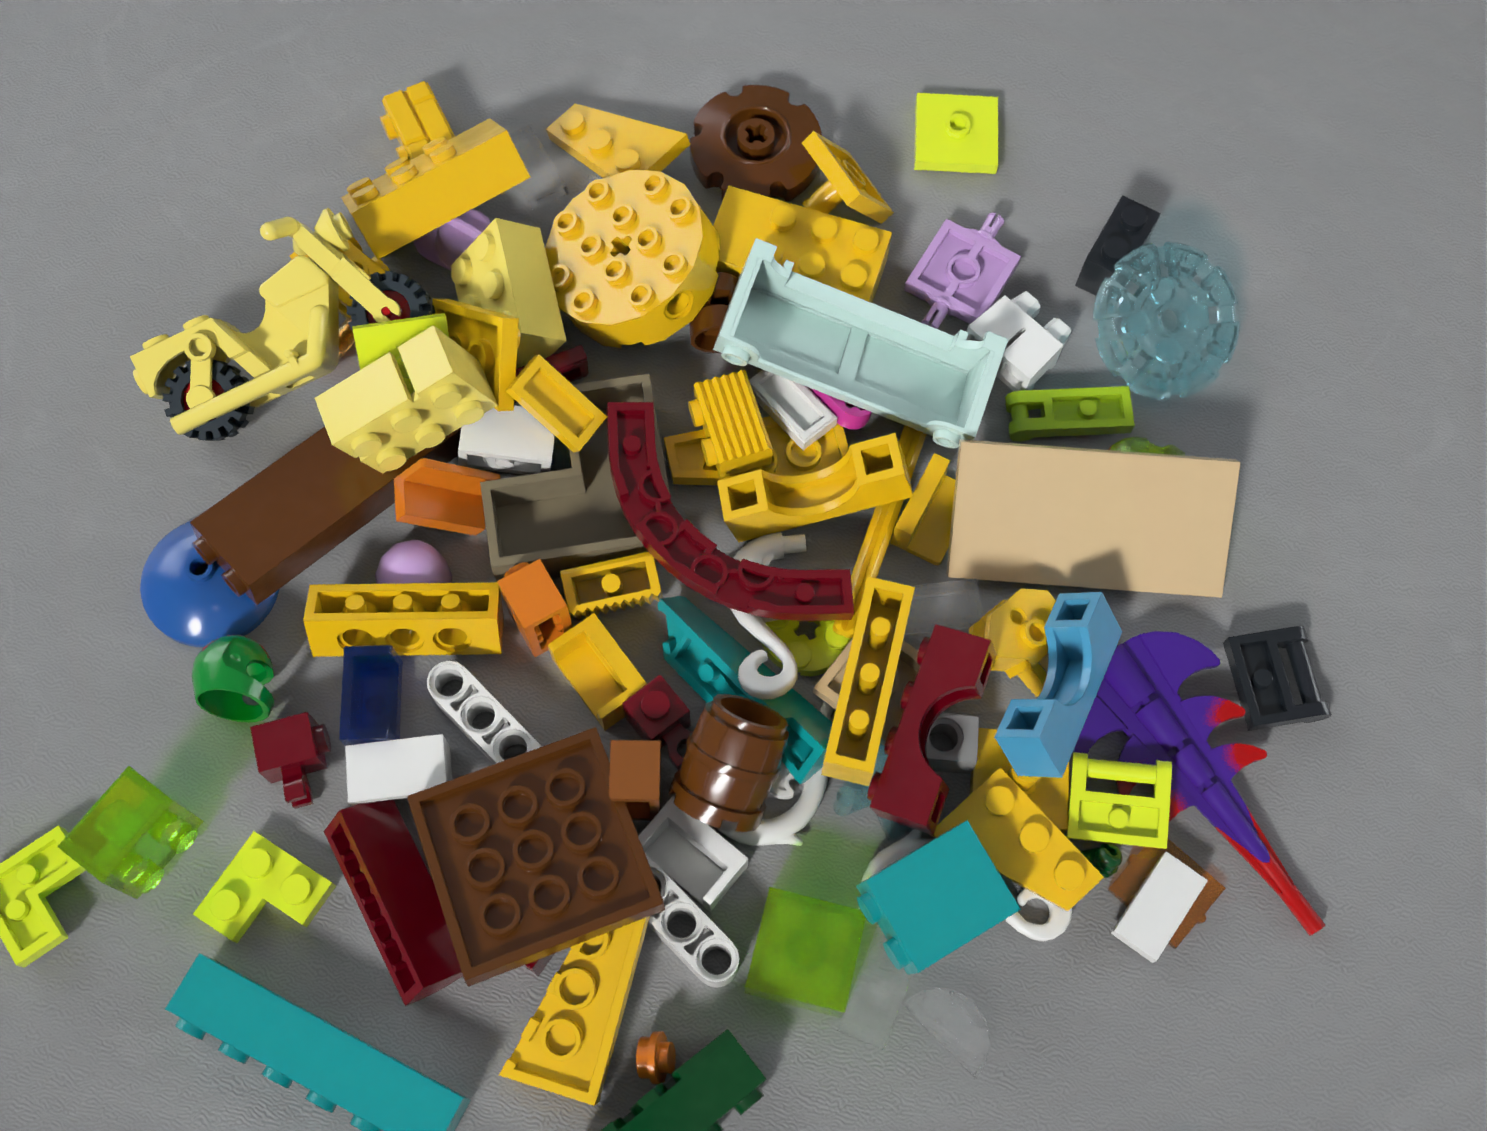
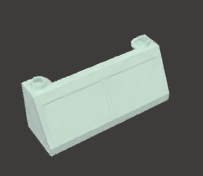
(858, 350)

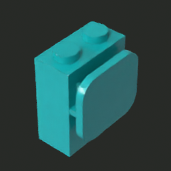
(936, 899)

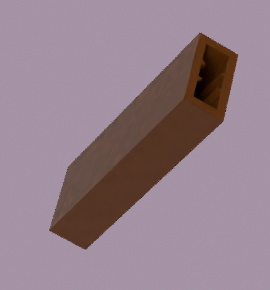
(297, 513)

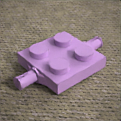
(962, 271)

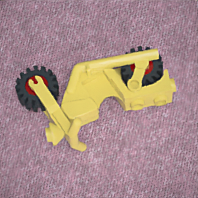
(290, 345)

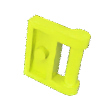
(1117, 816)

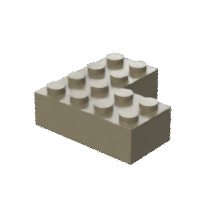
(568, 513)

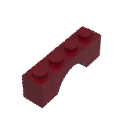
(950, 671)

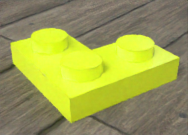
(259, 876)
(26, 878)

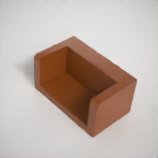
(636, 776)

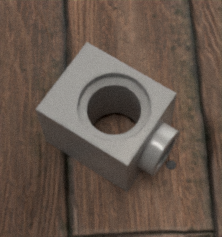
(964, 737)

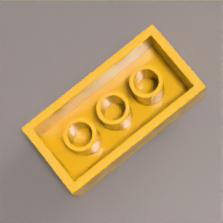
(434, 186)
(819, 244)

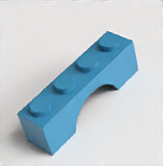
(1044, 731)

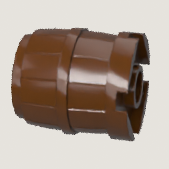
(731, 762)

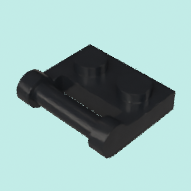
(1264, 683)

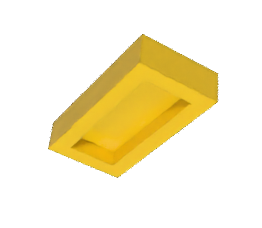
(556, 403)

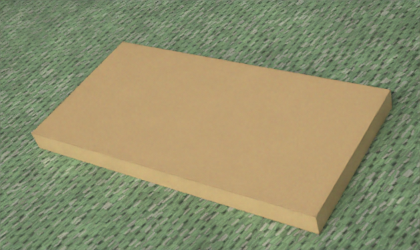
(1092, 518)

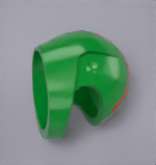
(228, 671)

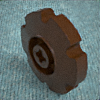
(754, 143)

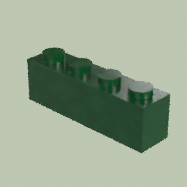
(698, 1092)

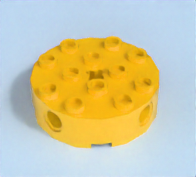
(633, 258)

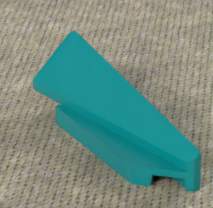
(710, 665)

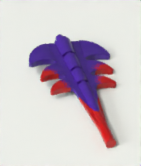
(1144, 702)

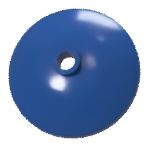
(194, 606)

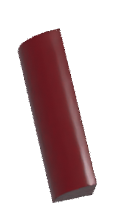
(395, 897)

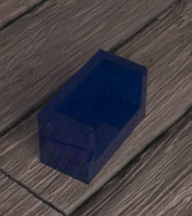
(370, 694)

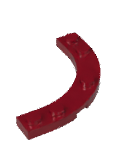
(693, 556)

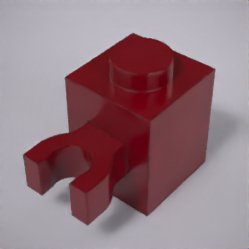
(659, 716)
(289, 751)

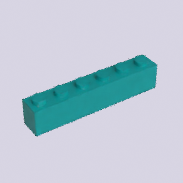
(310, 1052)

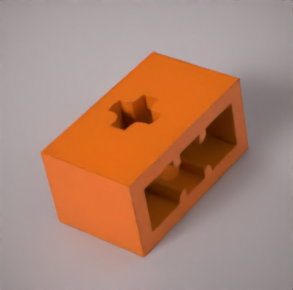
(535, 605)

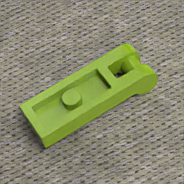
(1070, 412)

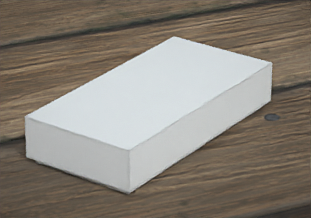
(793, 407)
(1159, 907)

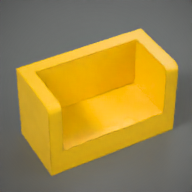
(596, 669)

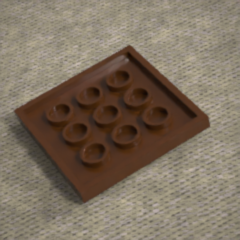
(533, 856)

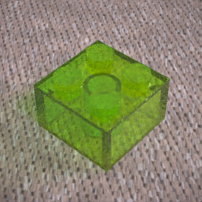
(131, 834)
(805, 952)

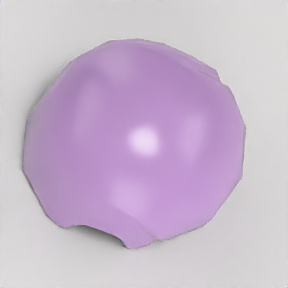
(412, 563)

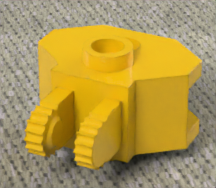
(1019, 635)

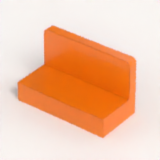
(441, 496)

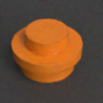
(655, 1057)

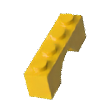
(769, 503)

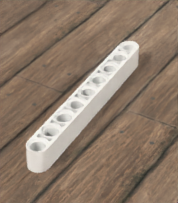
(507, 731)

